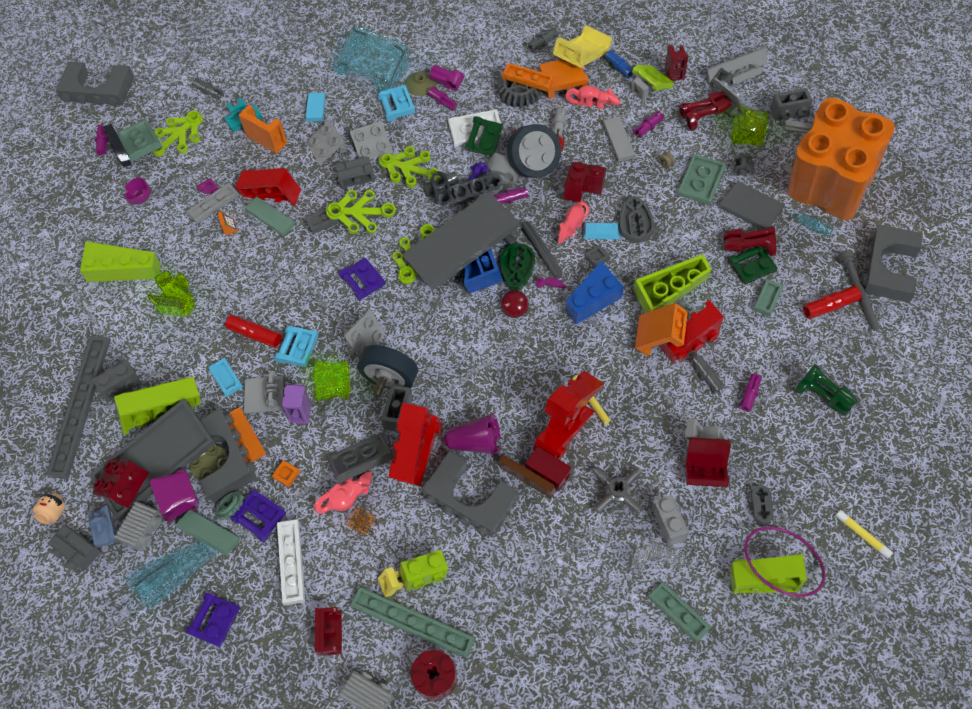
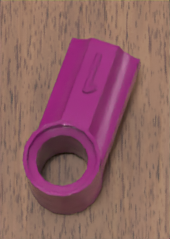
(450, 79)

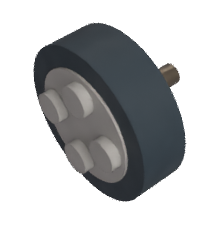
(534, 151)
(386, 368)

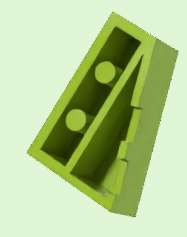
(783, 572)

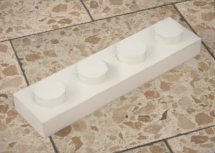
(290, 562)

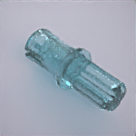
(814, 224)

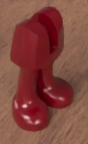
(716, 102)
(737, 240)

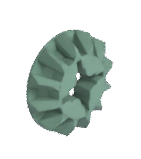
(229, 505)

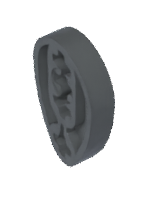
(645, 221)

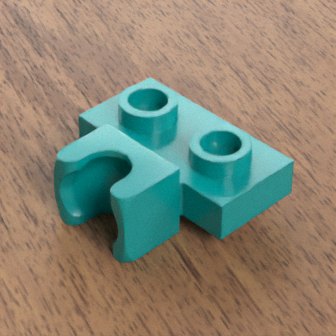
(233, 119)

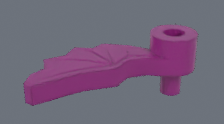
(552, 282)

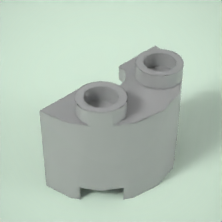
(500, 165)

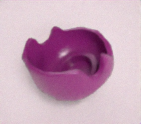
(137, 191)

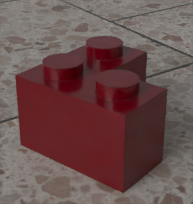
(583, 179)

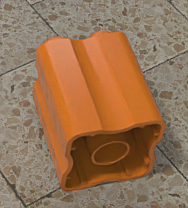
(839, 158)

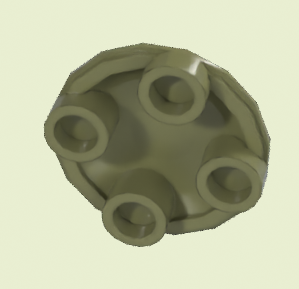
(209, 462)

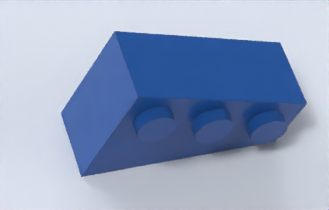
(482, 273)
(594, 294)

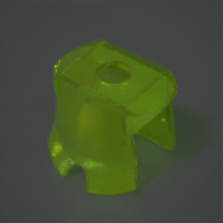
(750, 127)
(175, 297)
(331, 380)

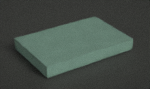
(139, 140)
(701, 179)

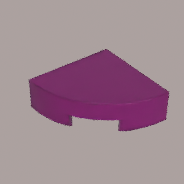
(207, 186)

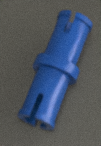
(619, 63)

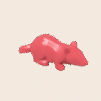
(590, 95)
(573, 220)
(343, 496)

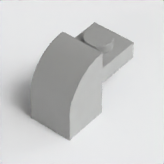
(695, 430)

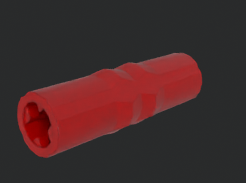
(832, 302)
(253, 331)

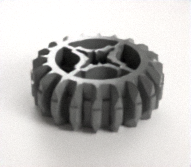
(517, 94)

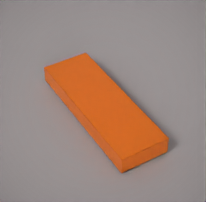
(528, 77)
(248, 438)

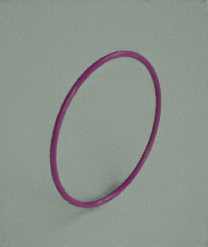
(769, 584)

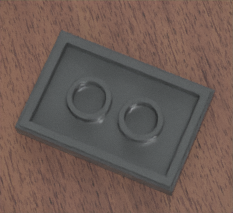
(751, 206)
(360, 457)

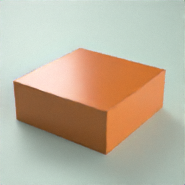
(286, 473)

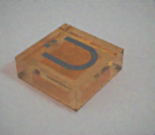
(361, 522)

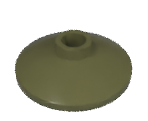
(419, 83)

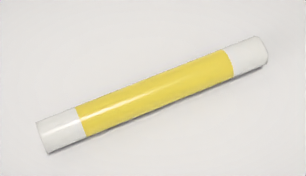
(864, 534)

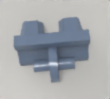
(101, 526)

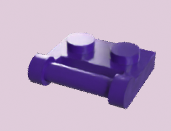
(366, 274)
(261, 509)
(219, 622)

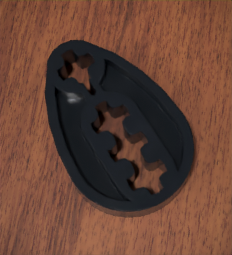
(116, 145)

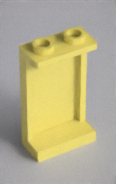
(584, 48)

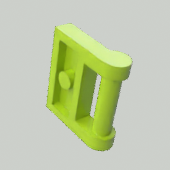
(653, 77)

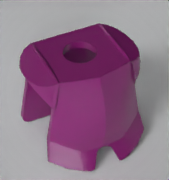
(174, 494)

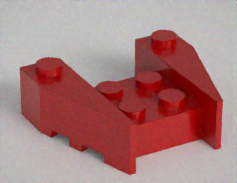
(567, 413)
(414, 444)

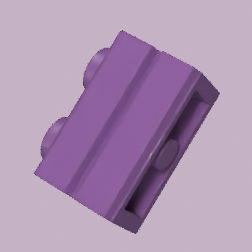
(297, 404)

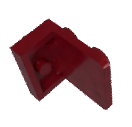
(707, 462)
(120, 482)

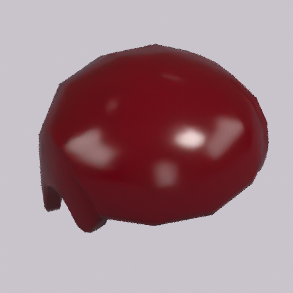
(514, 304)

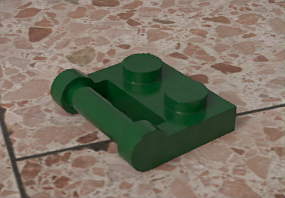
(489, 138)
(755, 269)

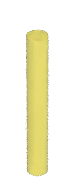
(597, 408)

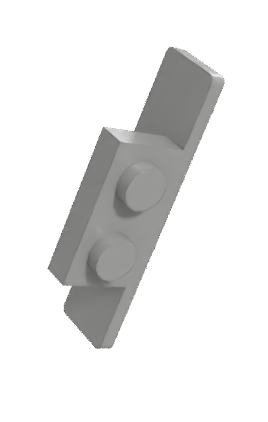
(741, 67)

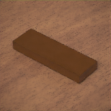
(527, 476)

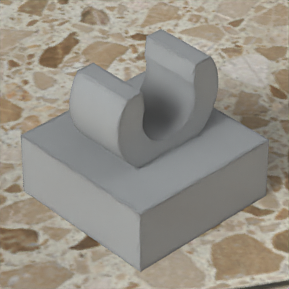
(640, 88)

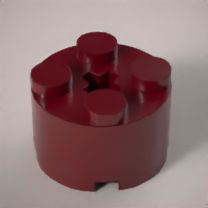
(428, 663)

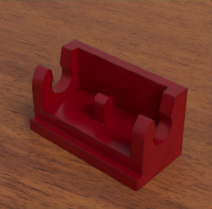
(676, 63)
(548, 468)
(328, 631)

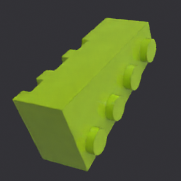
(117, 263)
(671, 283)
(153, 402)

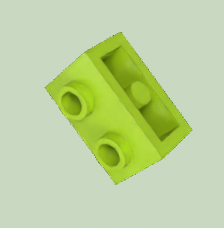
(423, 570)

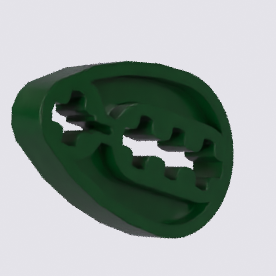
(508, 265)

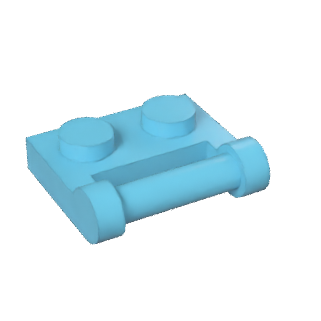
(401, 100)
(301, 348)

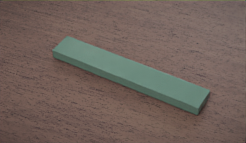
(413, 622)

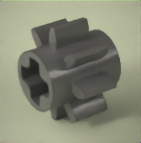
(743, 164)

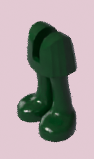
(837, 397)

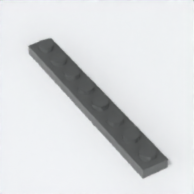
(78, 409)

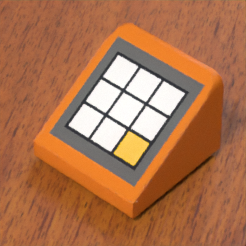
(227, 223)

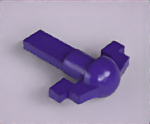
(478, 168)

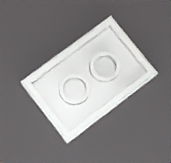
(462, 126)

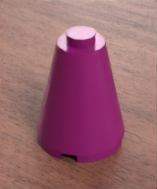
(475, 436)

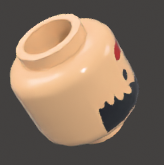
(48, 508)

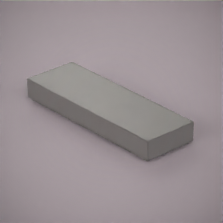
(619, 139)
(213, 203)

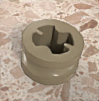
(666, 160)

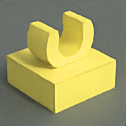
(389, 582)

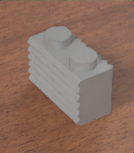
(670, 520)
(138, 526)
(366, 694)

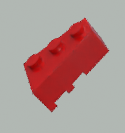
(269, 184)
(699, 330)

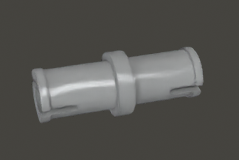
(559, 121)

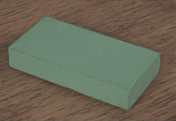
(768, 297)

